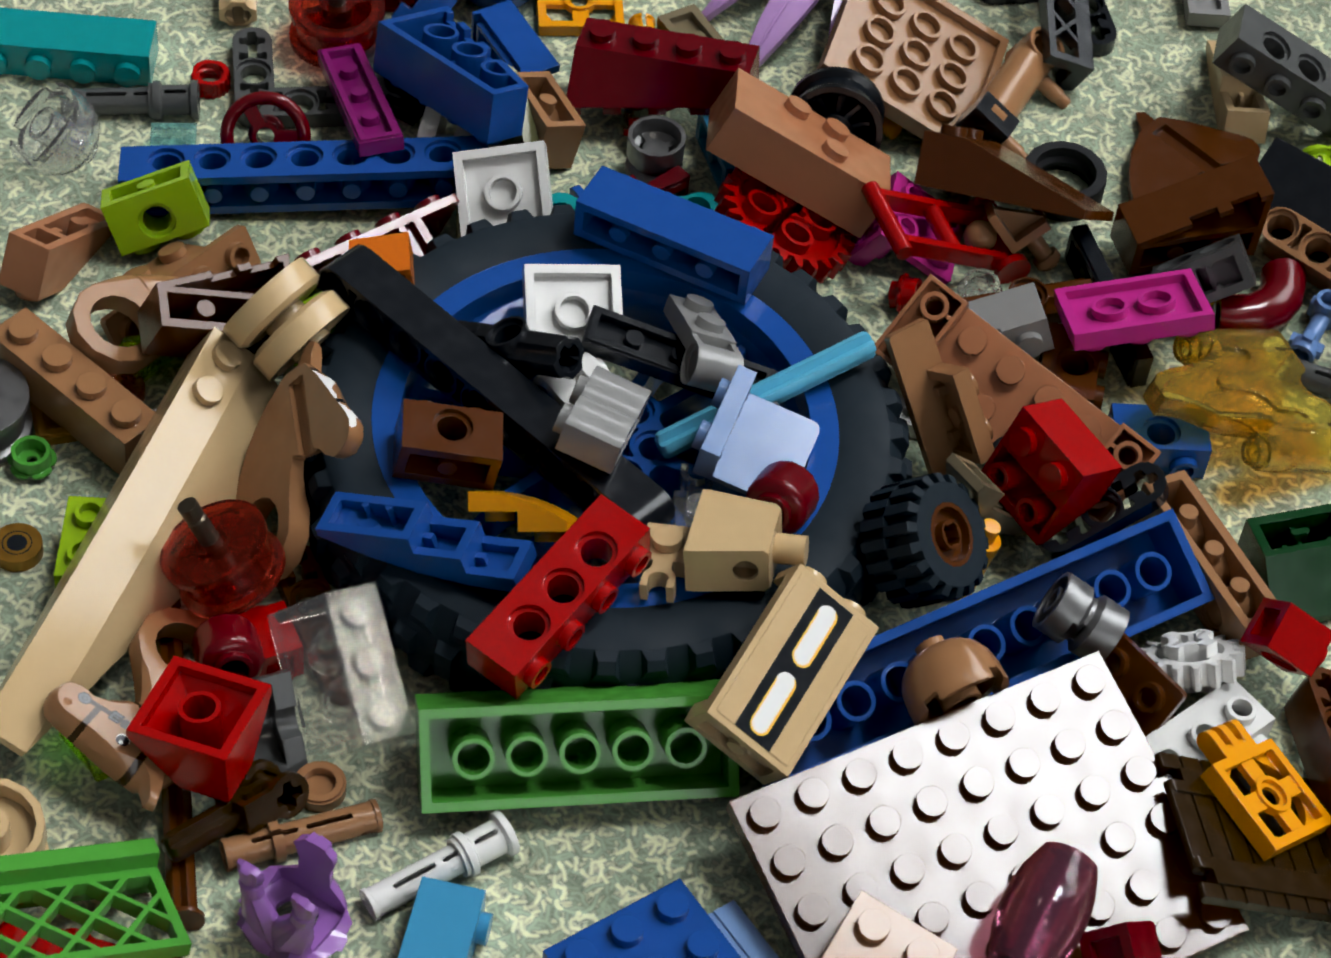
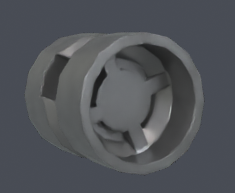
(654, 147)
(1075, 615)

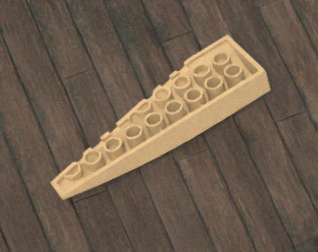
(116, 576)

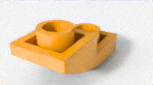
(533, 514)

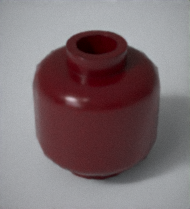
(791, 489)
(229, 644)

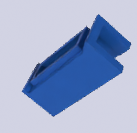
(511, 38)

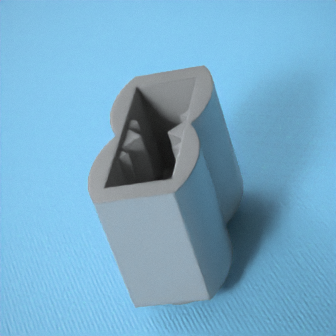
(601, 418)

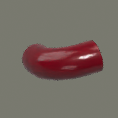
(1271, 304)

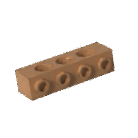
(1226, 568)

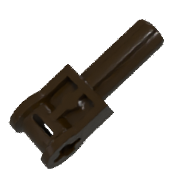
(260, 799)

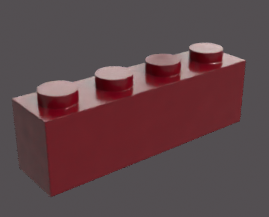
(652, 68)

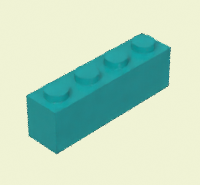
(77, 47)

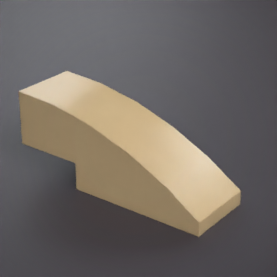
(1235, 104)

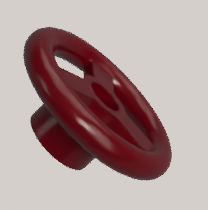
(248, 106)

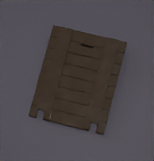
(1235, 874)

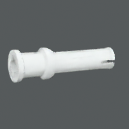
(462, 855)

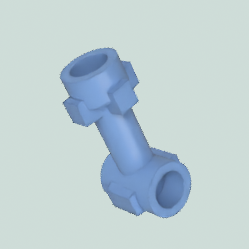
(1307, 344)

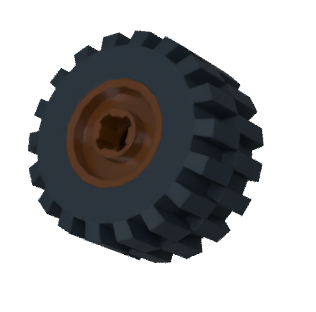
(924, 540)

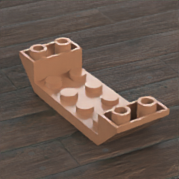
(1010, 376)

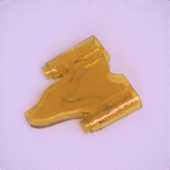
(1247, 389)

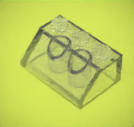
(342, 673)

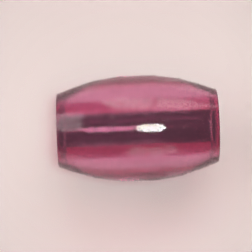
(1045, 905)

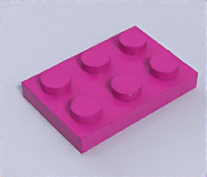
(1134, 310)

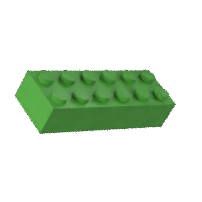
(566, 748)

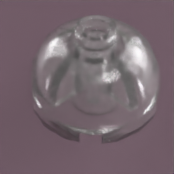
(56, 132)

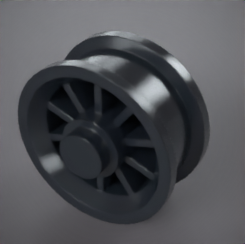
(846, 97)

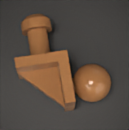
(1017, 230)

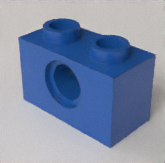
(1180, 442)

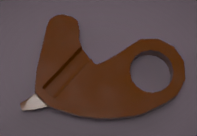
(1179, 150)

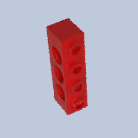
(600, 533)

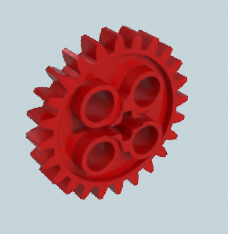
(801, 239)

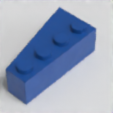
(451, 73)

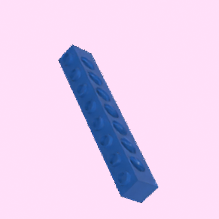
(306, 173)

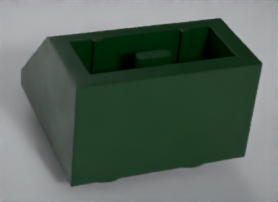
(1293, 556)

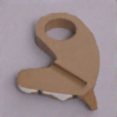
(298, 422)

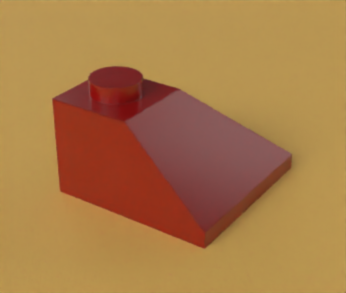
(202, 726)

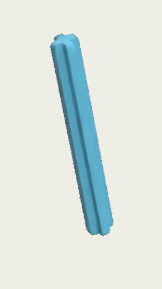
(777, 387)

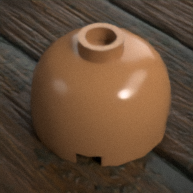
(949, 676)

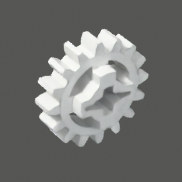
(1198, 659)

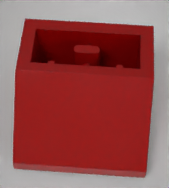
(1049, 469)

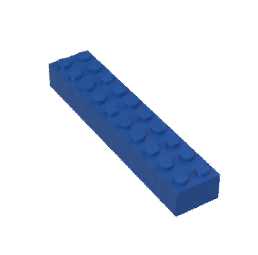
(1140, 568)

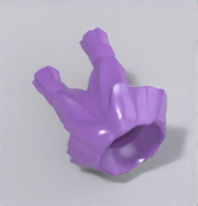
(312, 895)

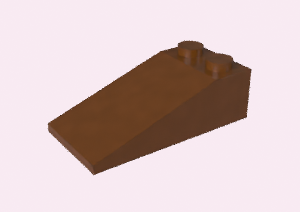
(968, 165)

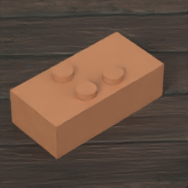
(796, 151)

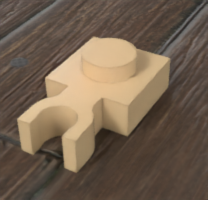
(666, 560)

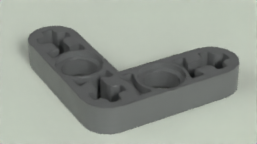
(263, 67)

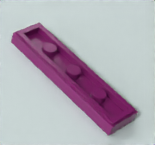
(360, 100)

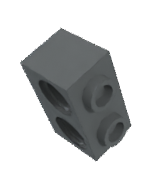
(1218, 267)

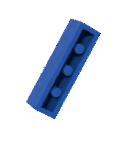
(673, 234)

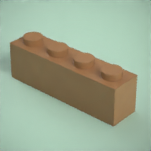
(74, 389)

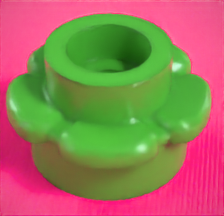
(31, 448)

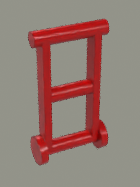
(947, 246)

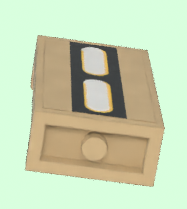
(785, 675)

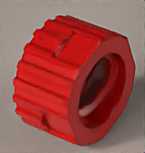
(215, 70)

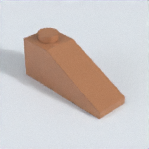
(51, 251)

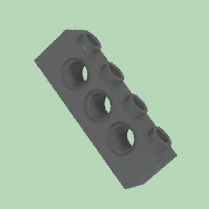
(1277, 66)

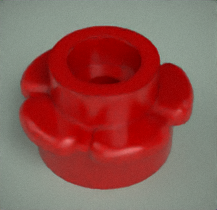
(902, 291)

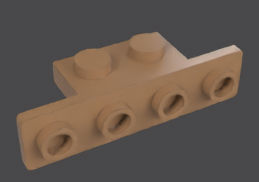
(184, 260)
(938, 399)

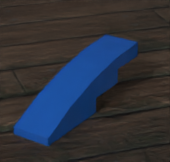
(414, 539)

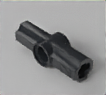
(530, 350)

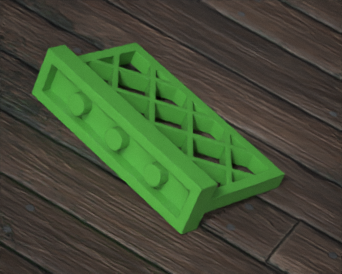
(83, 874)

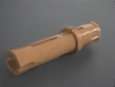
(277, 839)

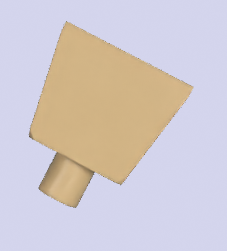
(738, 544)

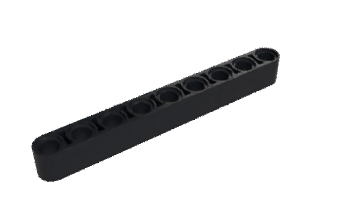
(479, 377)

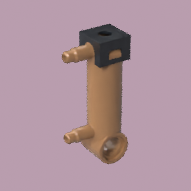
(1011, 90)

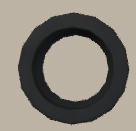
(1075, 159)

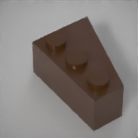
(1193, 215)
(189, 307)

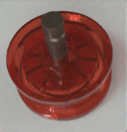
(222, 557)

